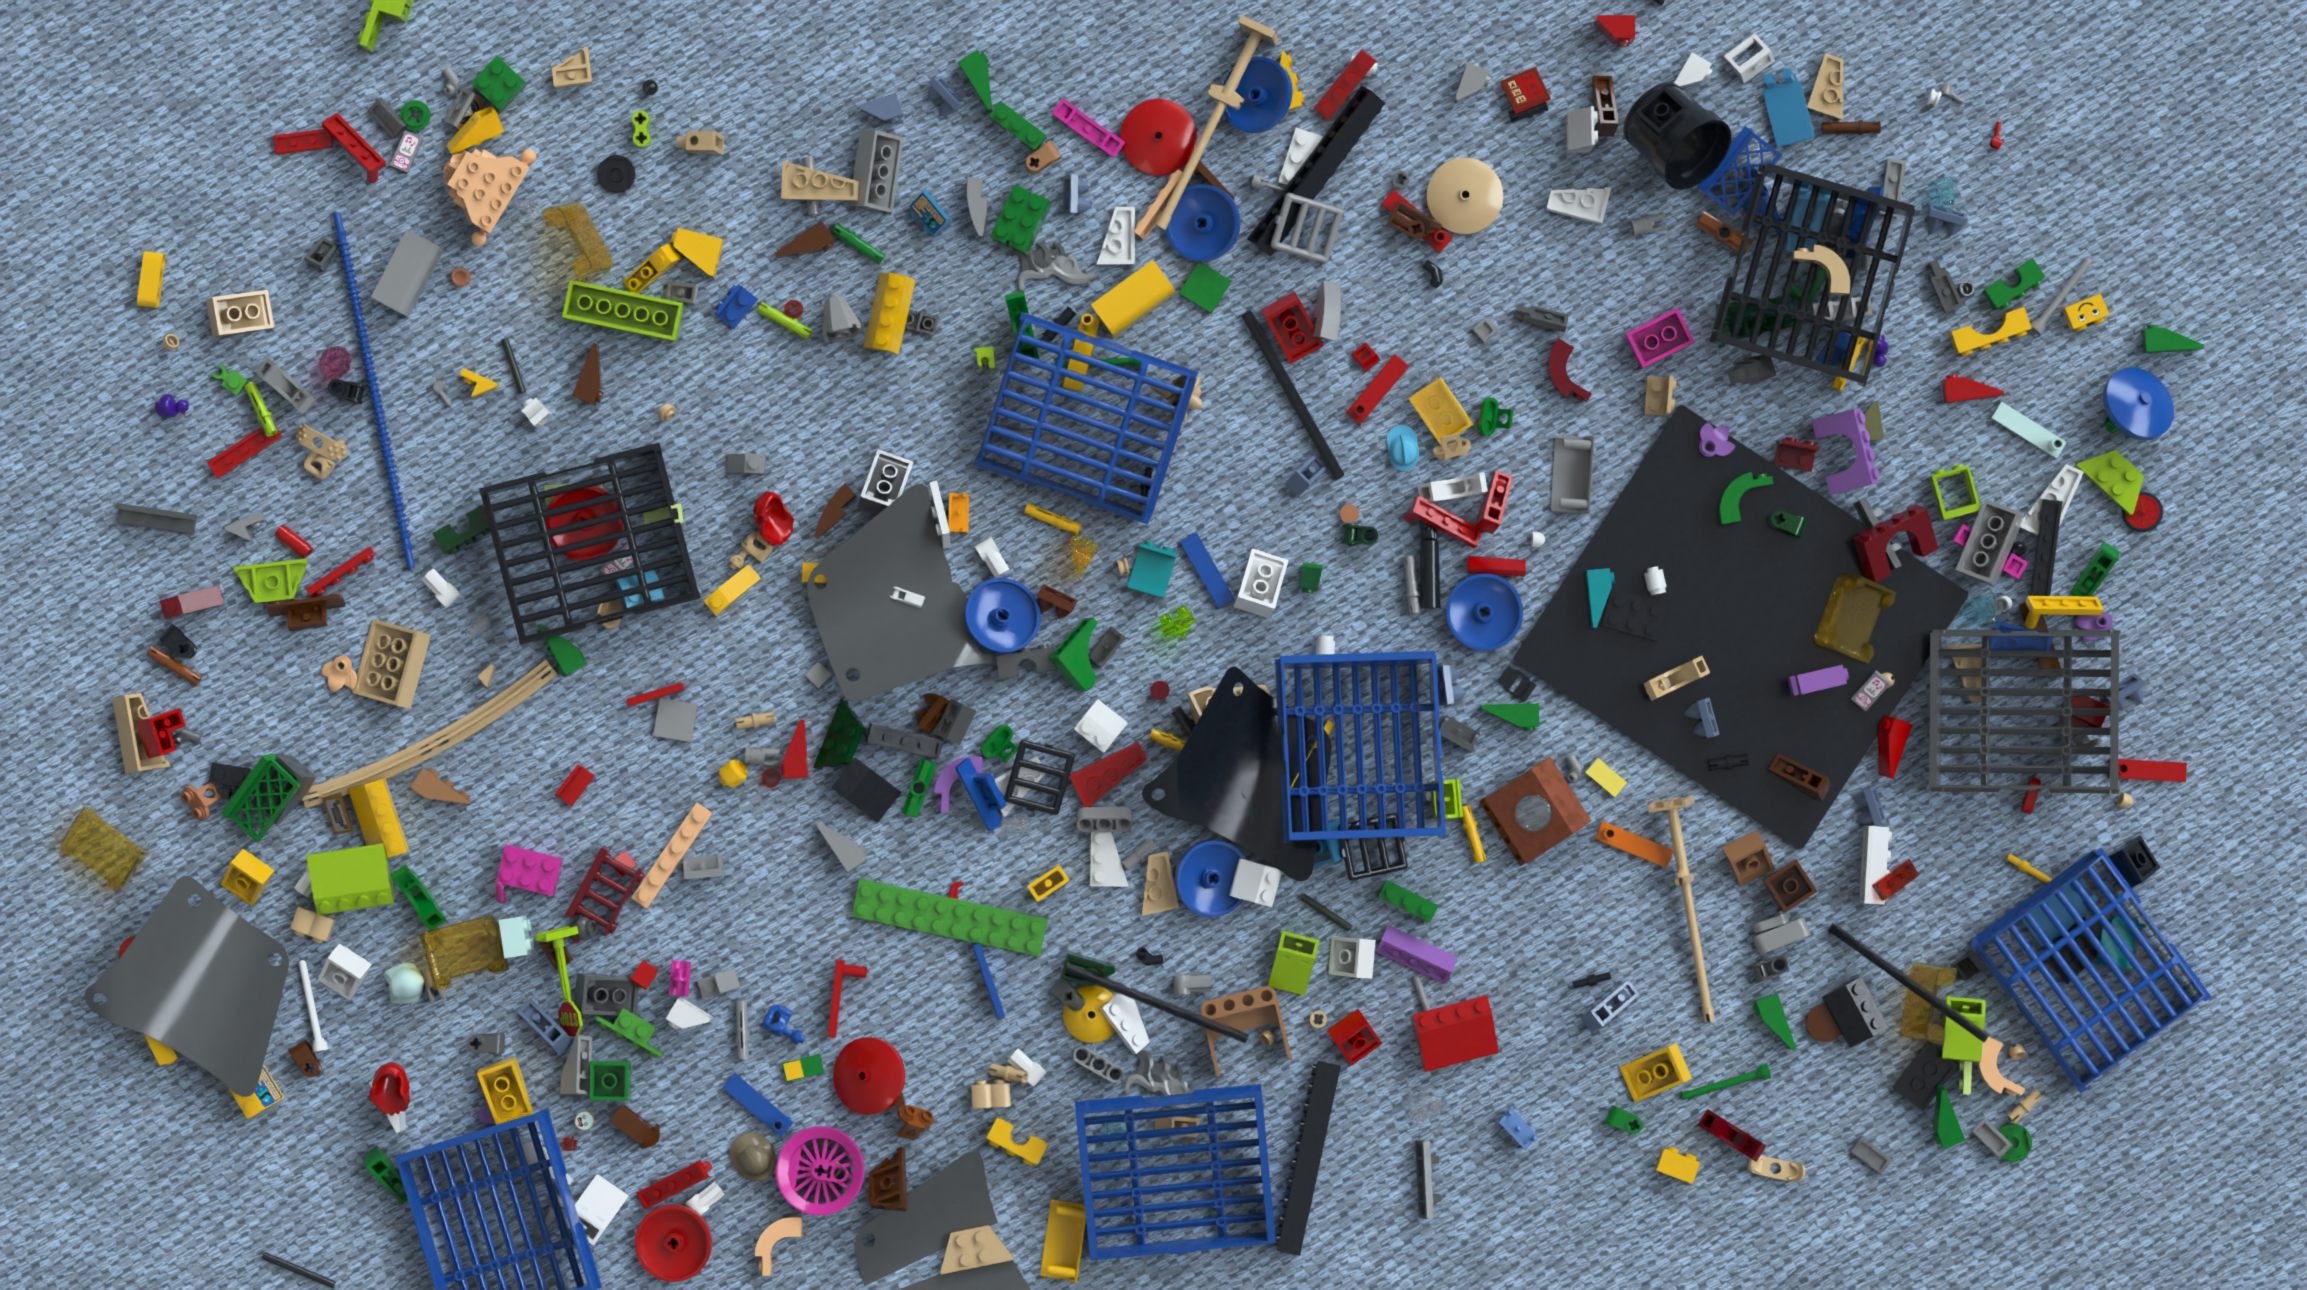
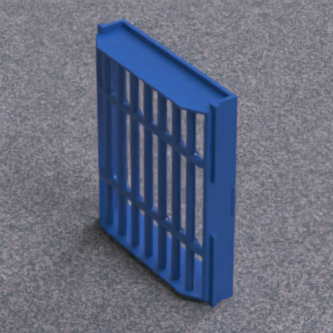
(1122, 432)
(1355, 661)
(2039, 899)
(559, 1169)
(1179, 1246)

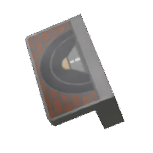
(464, 107)

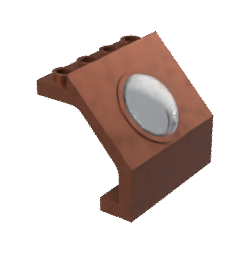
(1535, 811)

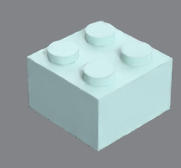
(516, 936)

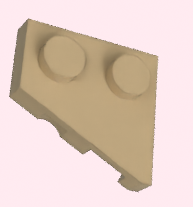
(573, 71)

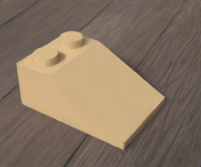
(239, 313)

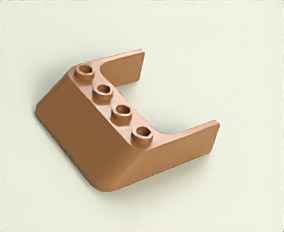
(1244, 1012)

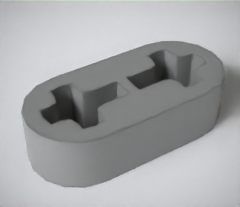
(1770, 922)

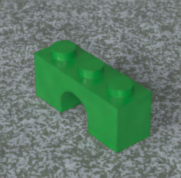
(1017, 126)
(2028, 276)
(1408, 901)

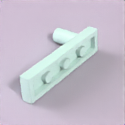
(2028, 430)

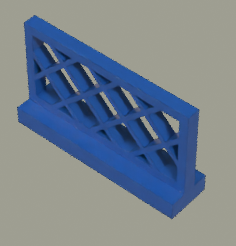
(1735, 149)

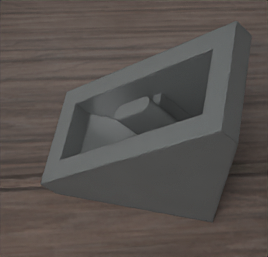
(321, 254)

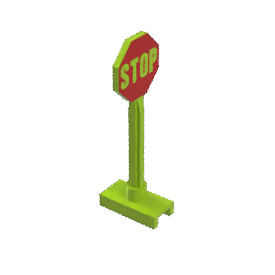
(569, 1014)

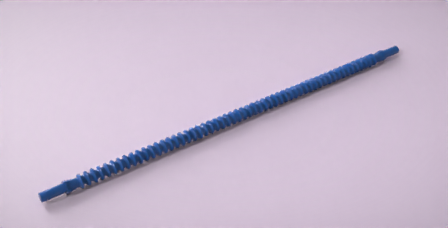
(400, 515)

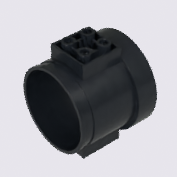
(1677, 135)

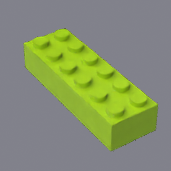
(623, 311)

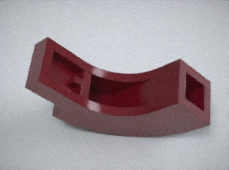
(1557, 372)
(1731, 1135)

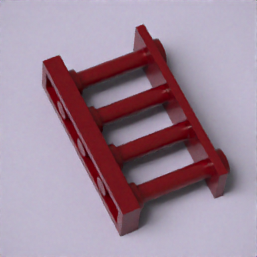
(586, 891)

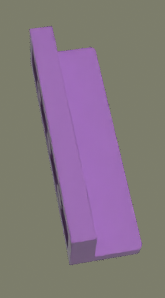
(1416, 954)

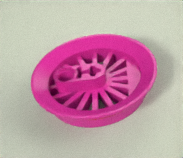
(789, 1165)

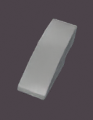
(977, 205)
(1328, 311)

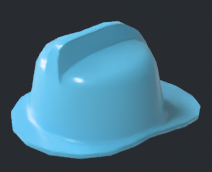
(1402, 447)

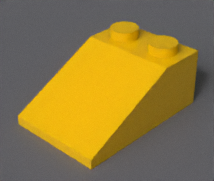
(1655, 1072)
(505, 1090)

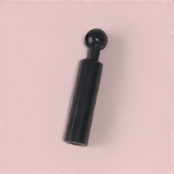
(1429, 567)

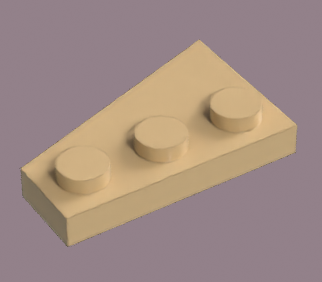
(1159, 885)

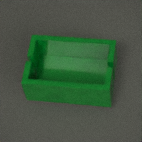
(1021, 220)

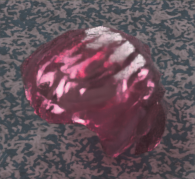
(334, 362)

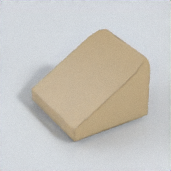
(487, 675)

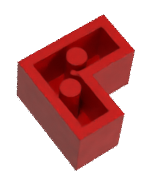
(157, 732)

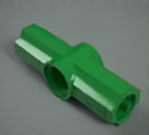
(914, 800)

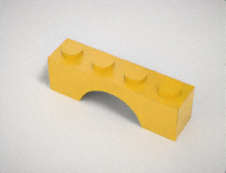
(1967, 339)

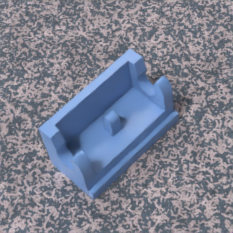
(1518, 1128)

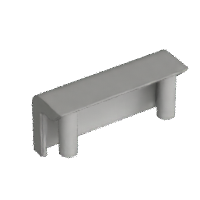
(407, 273)
(1572, 474)

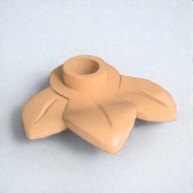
(337, 676)

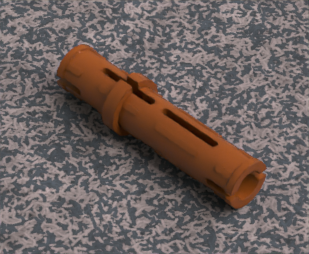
(167, 661)

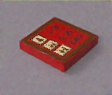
(1525, 90)

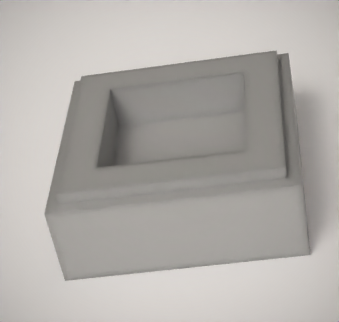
(1484, 329)
(818, 674)

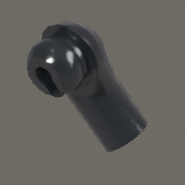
(1147, 958)

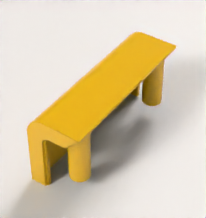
(1133, 298)
(1063, 1240)

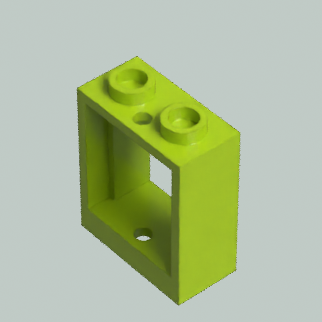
(1957, 469)

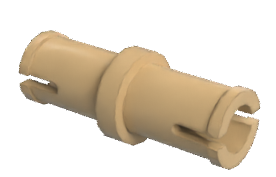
(755, 720)
(1008, 1073)
(2024, 1106)

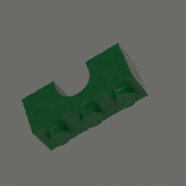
(450, 540)

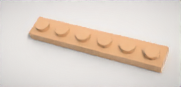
(672, 855)

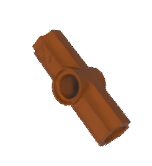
(1712, 226)

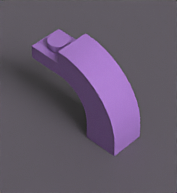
(947, 779)

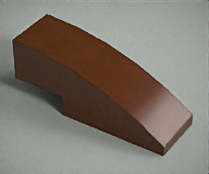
(833, 512)

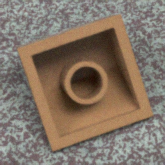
(1748, 857)

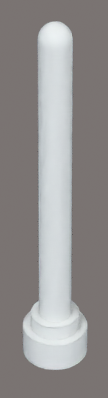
(318, 1042)

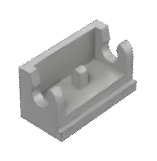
(703, 867)

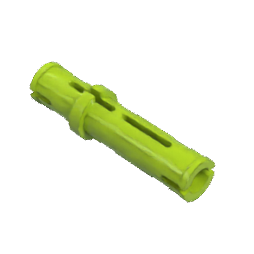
(785, 321)
(264, 417)

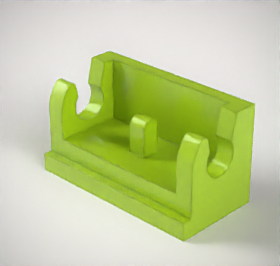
(986, 354)
(1452, 799)

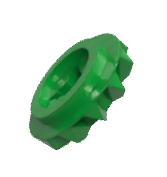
(417, 106)

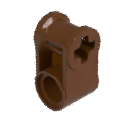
(303, 1056)

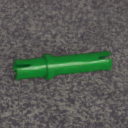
(851, 239)

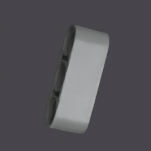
(1095, 823)
(1781, 935)
(1105, 1071)

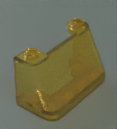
(595, 255)
(1852, 616)
(103, 848)
(463, 950)
(1917, 1013)

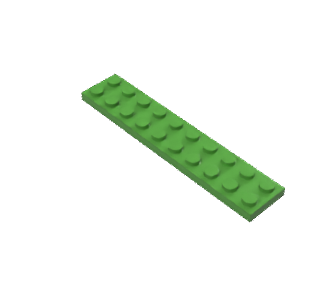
(949, 917)

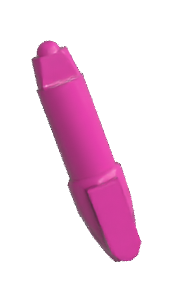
(500, 895)

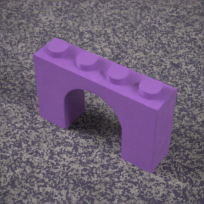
(1863, 470)
(1818, 680)

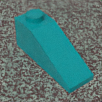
(1598, 588)

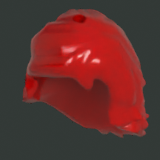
(772, 518)
(390, 1089)

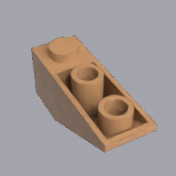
(432, 787)

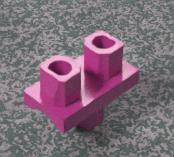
(680, 978)

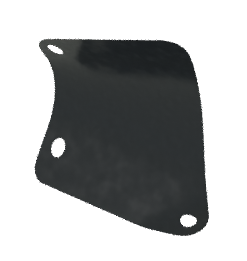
(1238, 750)

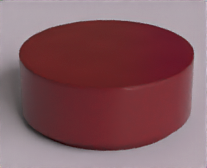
(1159, 690)

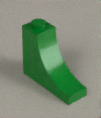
(1072, 656)

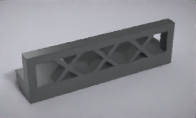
(156, 518)

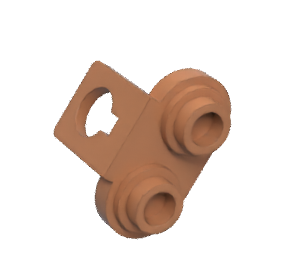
(197, 802)

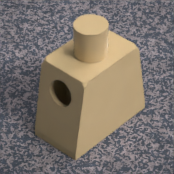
(708, 142)

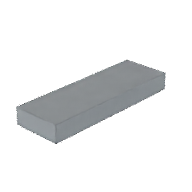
(1893, 181)

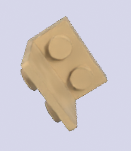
(1659, 395)

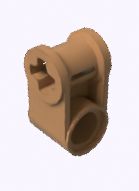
(1045, 156)

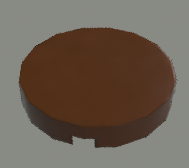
(1821, 1024)

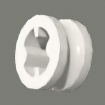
(1933, 98)

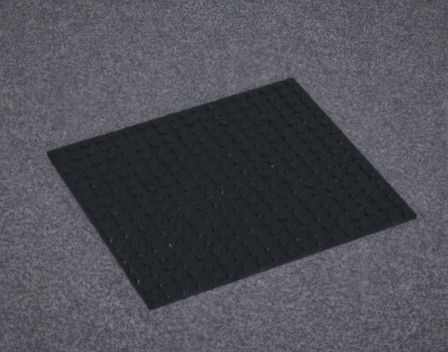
(1752, 611)

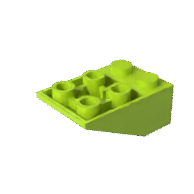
(1293, 962)
(1958, 1042)

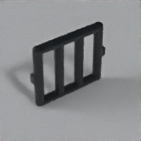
(1020, 762)
(1386, 867)

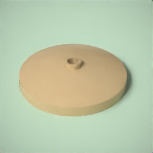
(1462, 214)

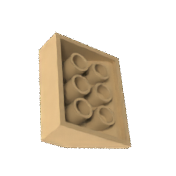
(391, 663)

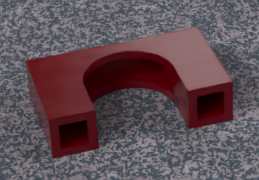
(1873, 543)

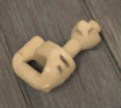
(327, 464)
(749, 547)

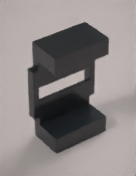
(1524, 688)

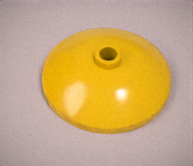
(1085, 1028)

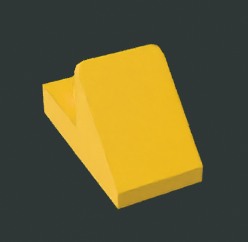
(483, 384)

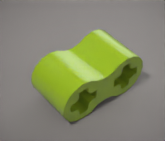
(641, 129)

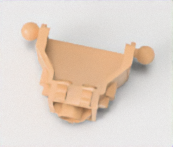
(484, 185)

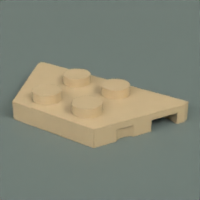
(974, 1249)

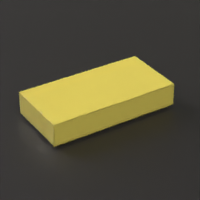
(1606, 777)

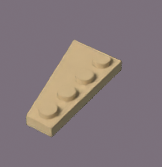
(812, 184)

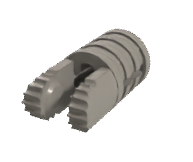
(1644, 224)
(757, 756)
(427, 981)

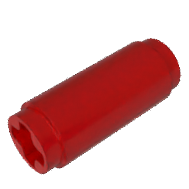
(293, 541)

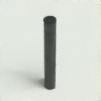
(513, 366)
(1326, 912)

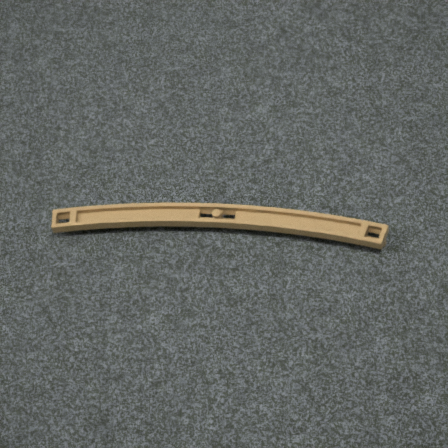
(454, 733)

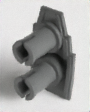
(1752, 370)

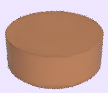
(460, 277)
(1349, 513)

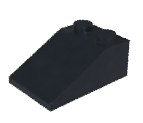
(866, 789)

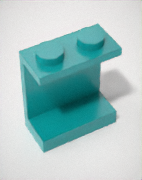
(1152, 569)
(2110, 946)

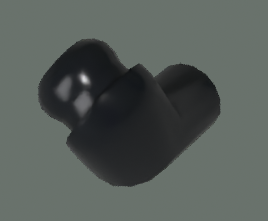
(1436, 274)

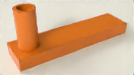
(1634, 844)

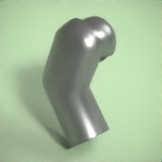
(185, 735)

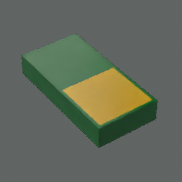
(803, 1067)

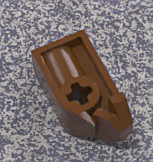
(1406, 217)
(636, 1127)

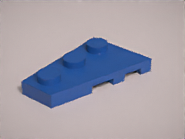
(2019, 643)

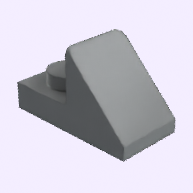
(682, 292)
(241, 527)
(718, 983)

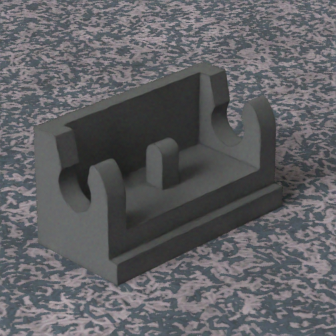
(1106, 646)
(955, 722)
(1458, 733)

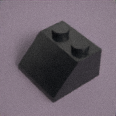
(2134, 861)

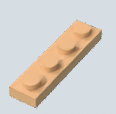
(1154, 210)

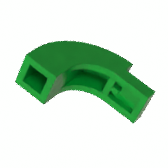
(1016, 304)
(1729, 501)
(419, 896)

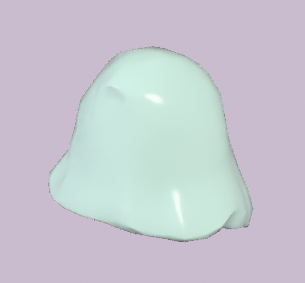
(404, 983)

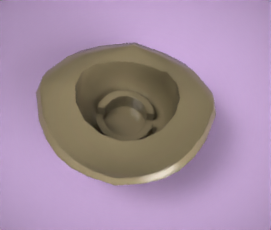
(753, 1156)

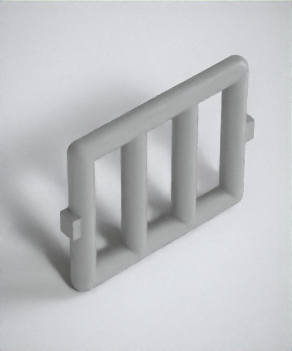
(1305, 203)

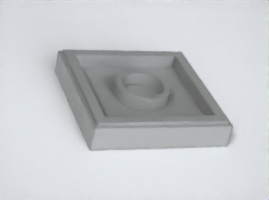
(675, 720)

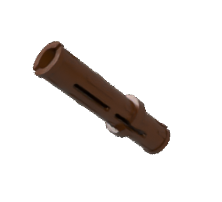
(1851, 127)

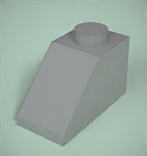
(1472, 81)
(746, 464)

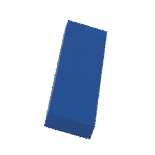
(1207, 570)
(988, 980)

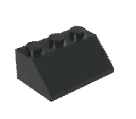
(1855, 1011)

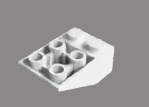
(1580, 130)
(598, 1207)

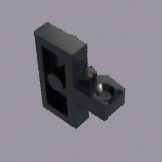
(228, 777)

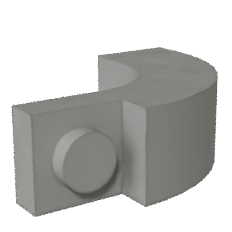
(285, 385)

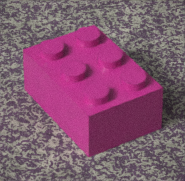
(1659, 338)
(529, 870)

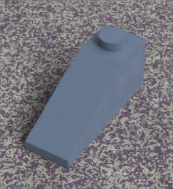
(1609, 1006)
(545, 1027)

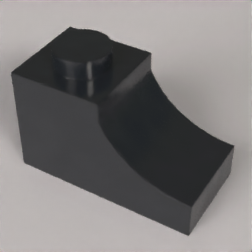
(1968, 966)

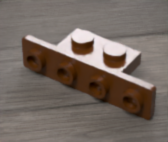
(306, 612)

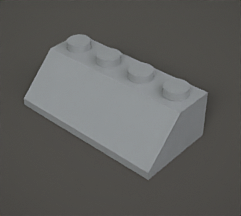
(877, 170)
(1990, 543)

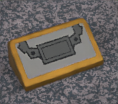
(338, 813)

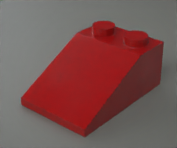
(1292, 327)

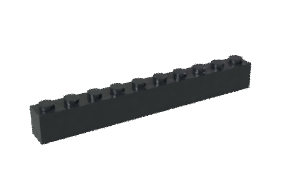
(1320, 165)
(1308, 1157)

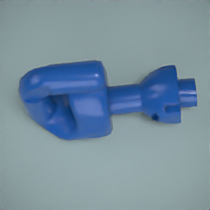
(780, 1028)

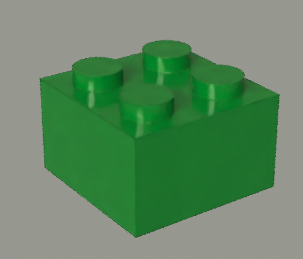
(499, 83)
(610, 1080)

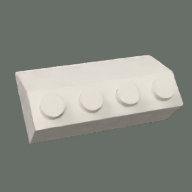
(1873, 861)

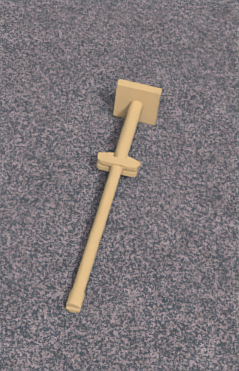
(1226, 97)
(1684, 879)

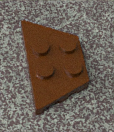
(888, 1184)

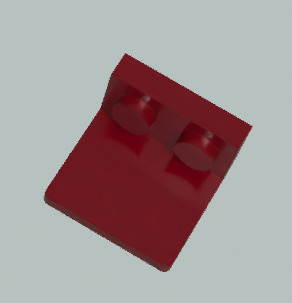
(1795, 454)

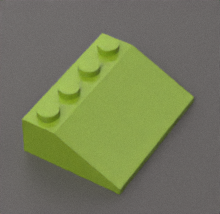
(350, 879)

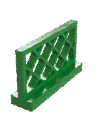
(247, 790)

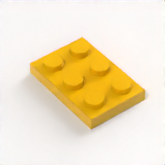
(1440, 409)

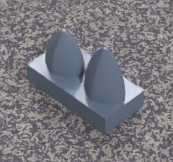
(952, 100)
(1072, 203)
(1938, 215)
(2129, 687)
(1446, 692)
(1703, 710)
(1875, 813)

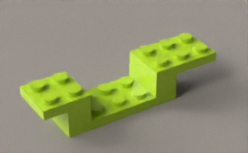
(392, 9)

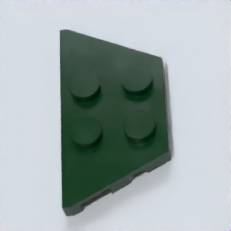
(841, 738)

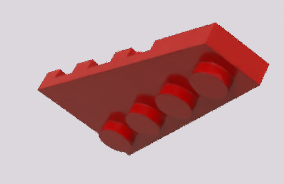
(1101, 776)

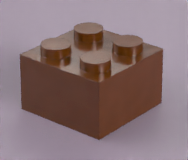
(1789, 885)

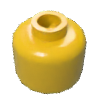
(732, 773)

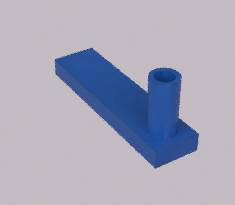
(758, 1104)

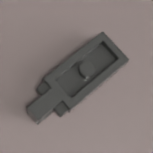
(1944, 287)
(1542, 317)

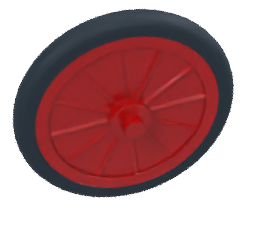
(2146, 515)

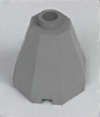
(839, 320)

